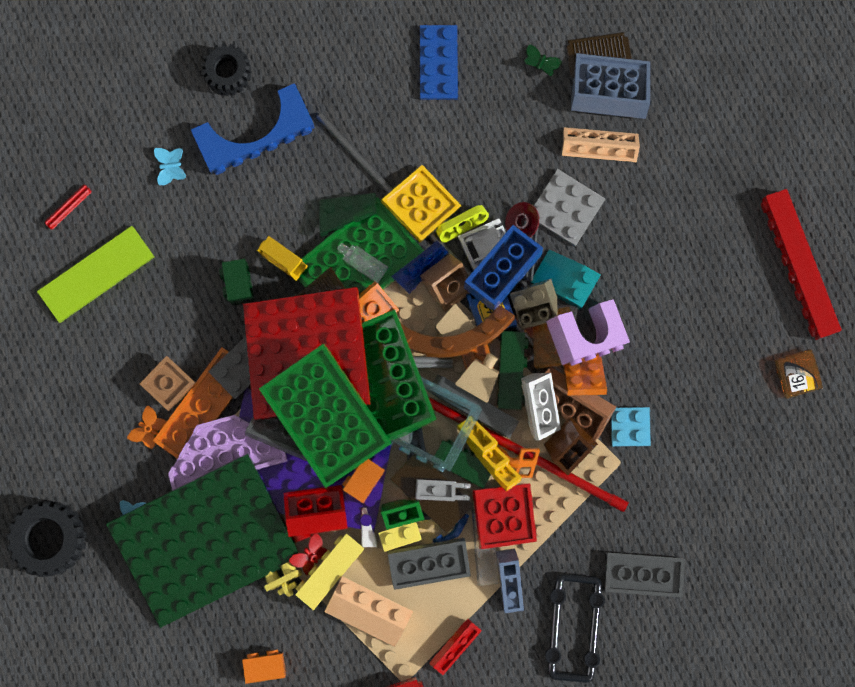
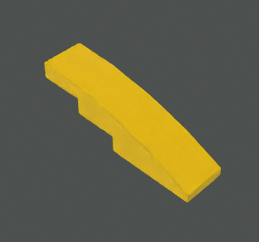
(491, 456)

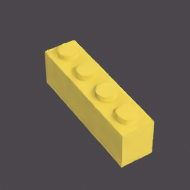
(329, 572)

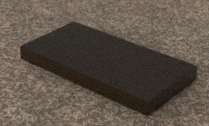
(443, 513)

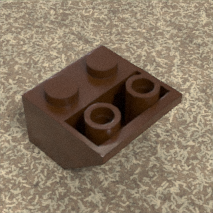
(569, 446)

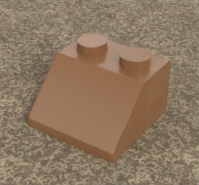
(446, 281)

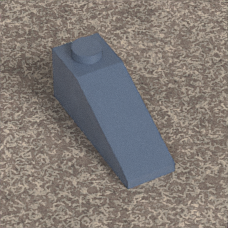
(510, 580)

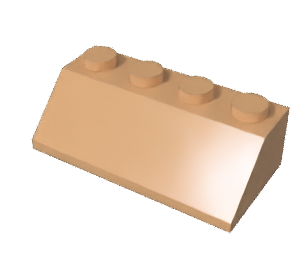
(368, 611)

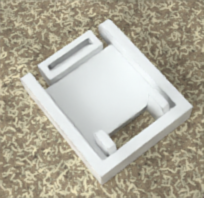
(483, 239)

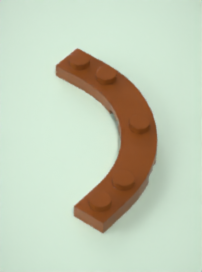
(462, 343)

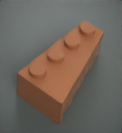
(586, 410)

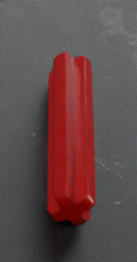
(67, 207)

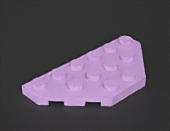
(218, 444)

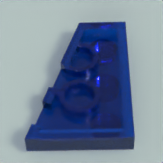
(409, 275)

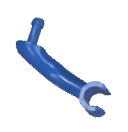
(455, 532)

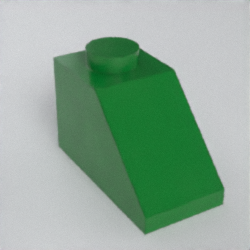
(401, 513)

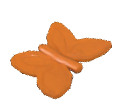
(149, 429)

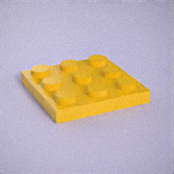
(420, 203)

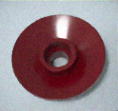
(519, 213)

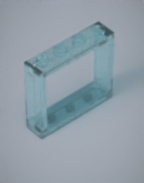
(423, 456)

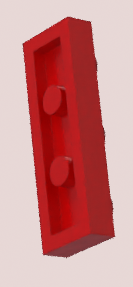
(455, 646)

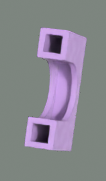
(571, 344)

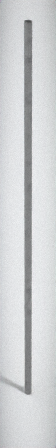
(387, 188)

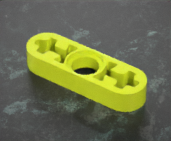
(475, 221)

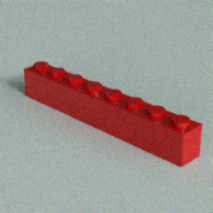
(801, 264)

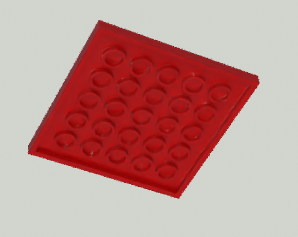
(292, 327)

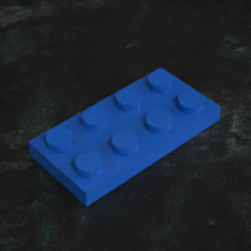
(438, 62)

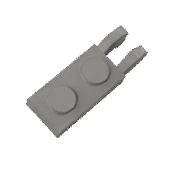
(439, 490)

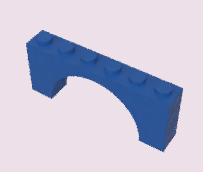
(221, 153)

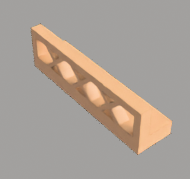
(600, 146)

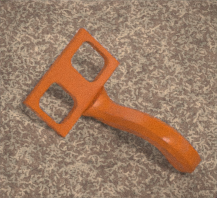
(519, 462)

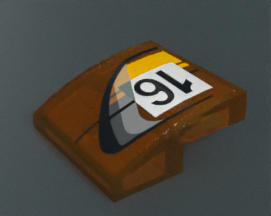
(798, 373)

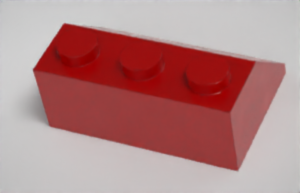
(315, 510)

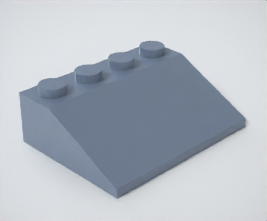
(611, 86)

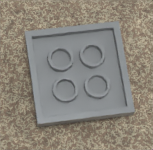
(567, 207)

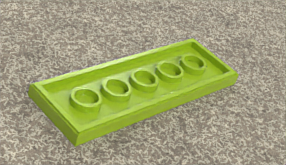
(95, 274)

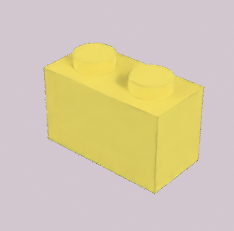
(399, 536)

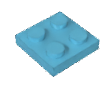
(630, 427)

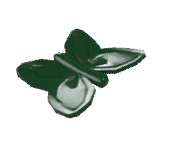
(540, 62)

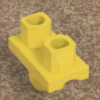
(290, 573)

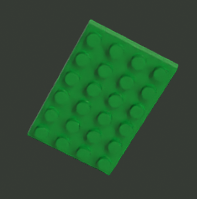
(378, 236)
(325, 415)

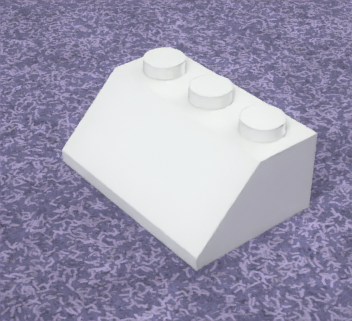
(540, 405)

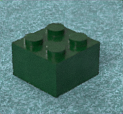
(237, 282)

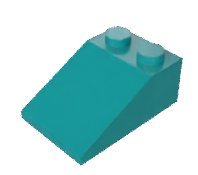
(570, 279)

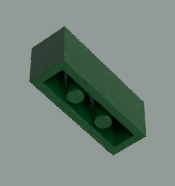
(466, 464)

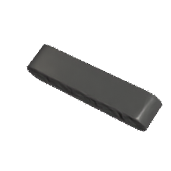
(489, 416)

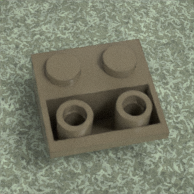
(535, 303)

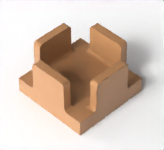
(167, 383)

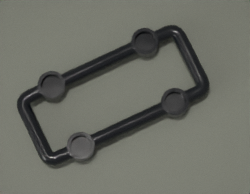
(591, 658)

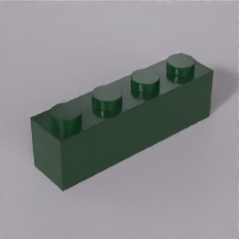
(511, 370)

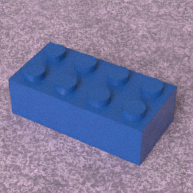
(503, 268)

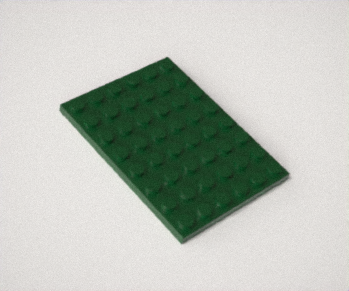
(203, 540)

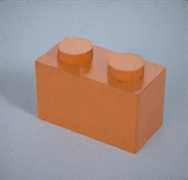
(363, 480)
(264, 667)

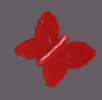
(307, 560)

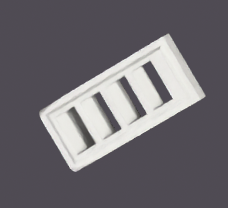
(368, 537)

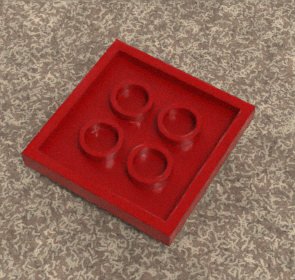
(504, 516)

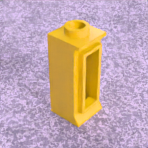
(282, 258)

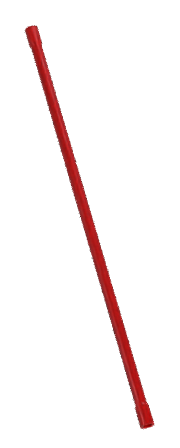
(611, 499)

